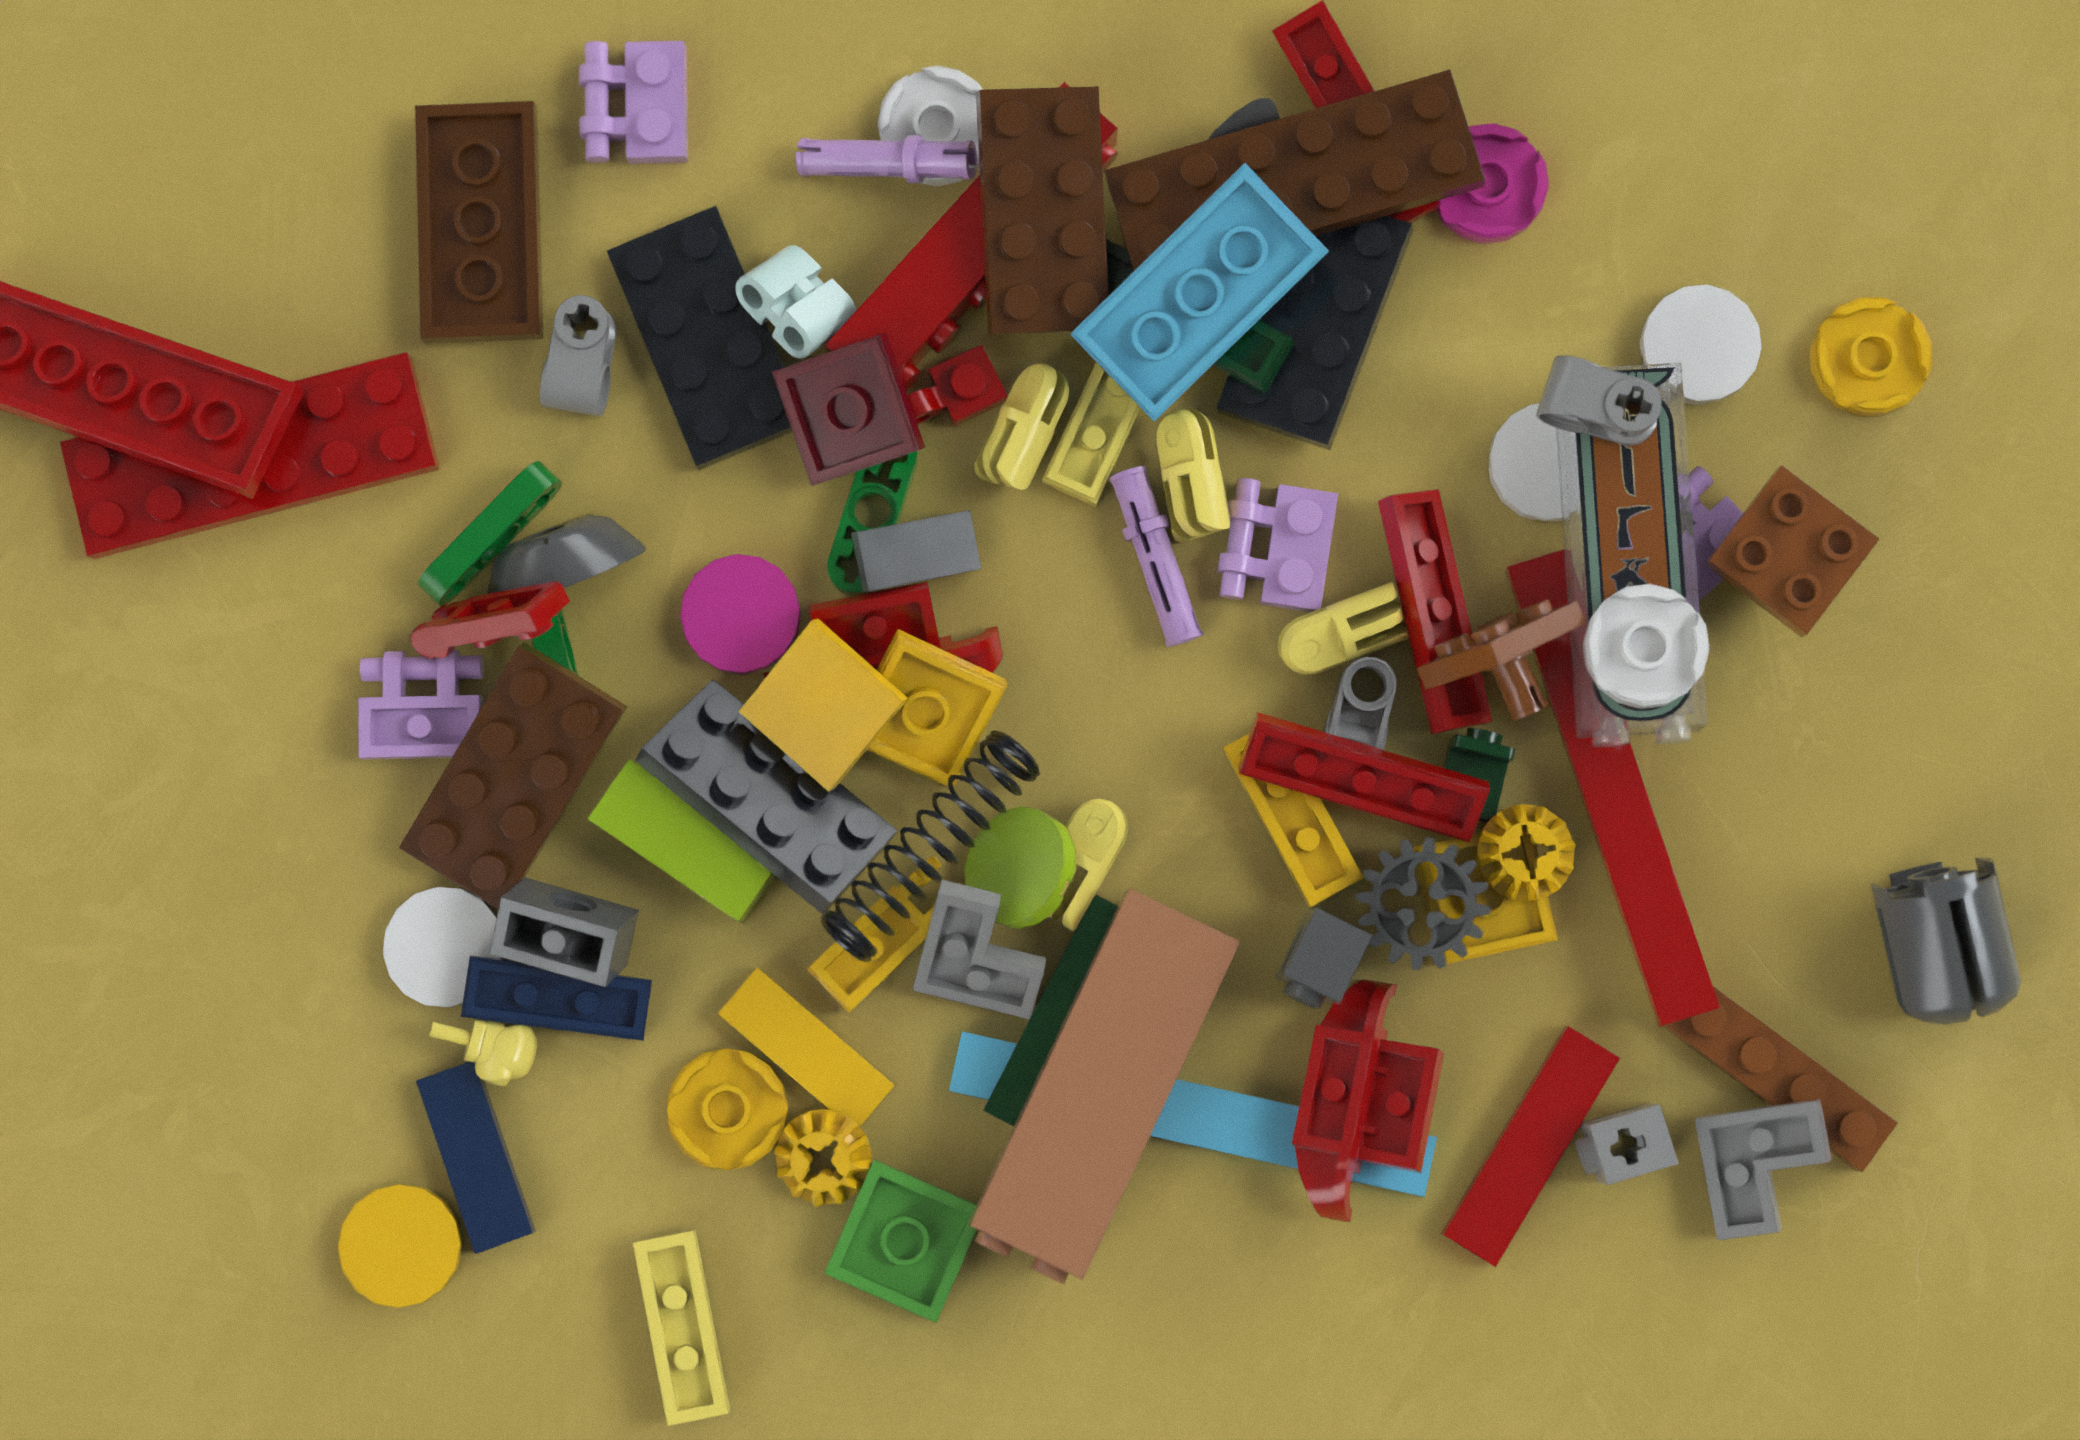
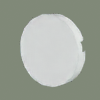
(932, 104)
(1710, 337)
(1526, 466)
(1645, 646)
(432, 943)

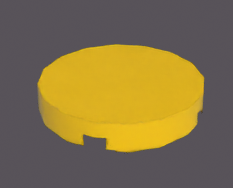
(1870, 356)
(727, 1109)
(400, 1245)

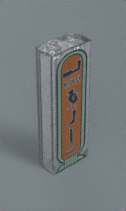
(1627, 527)

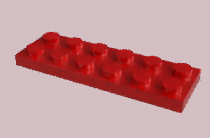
(140, 392)
(344, 437)

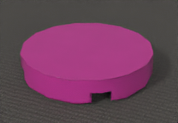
(1512, 188)
(740, 614)

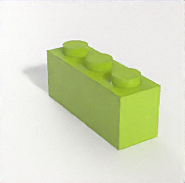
(681, 842)

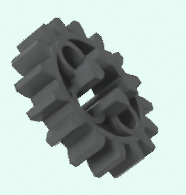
(1445, 931)

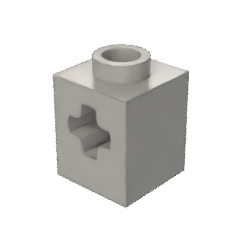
(1650, 1153)

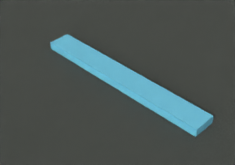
(1197, 1117)

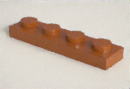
(1784, 1075)

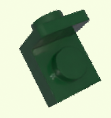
(1481, 757)

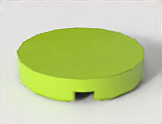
(1025, 861)

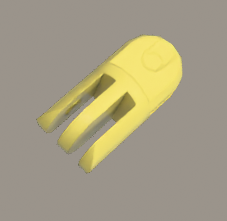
(1023, 427)
(1191, 475)
(1342, 631)
(1098, 836)

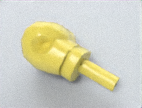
(497, 1048)

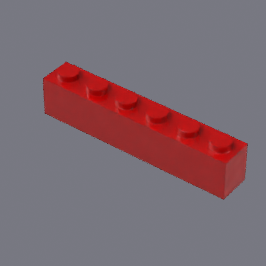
(935, 282)

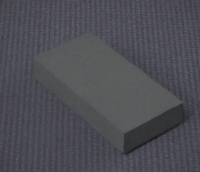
(916, 551)

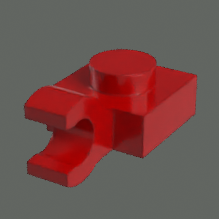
(961, 387)

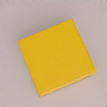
(823, 704)
(944, 710)
(1510, 922)

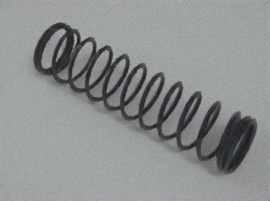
(998, 743)

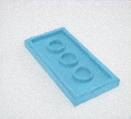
(1199, 292)

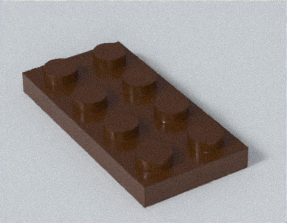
(1041, 207)
(478, 222)
(513, 775)

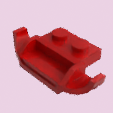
(872, 619)
(1361, 1099)

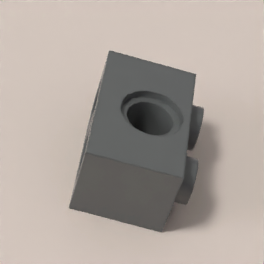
(564, 931)
(1322, 959)

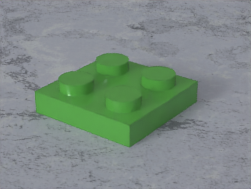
(903, 1241)

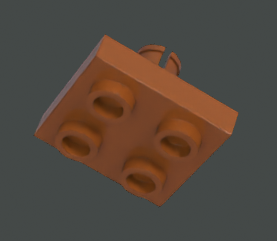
(1791, 551)
(1503, 648)

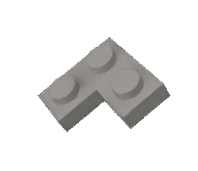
(964, 966)
(1742, 1151)

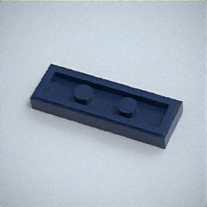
(540, 998)
(475, 1157)

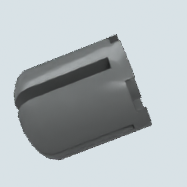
(1948, 941)

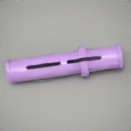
(874, 158)
(1155, 554)

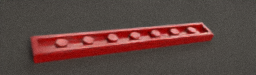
(1621, 824)

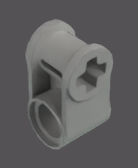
(579, 369)
(1593, 401)
(1359, 719)

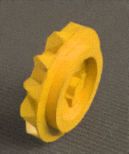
(1509, 875)
(850, 1158)

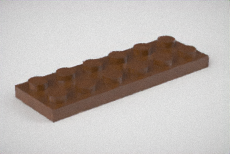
(1323, 164)

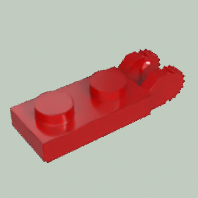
(490, 618)

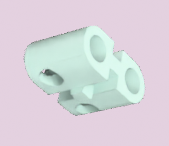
(795, 301)

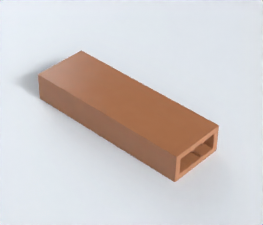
(1102, 1087)

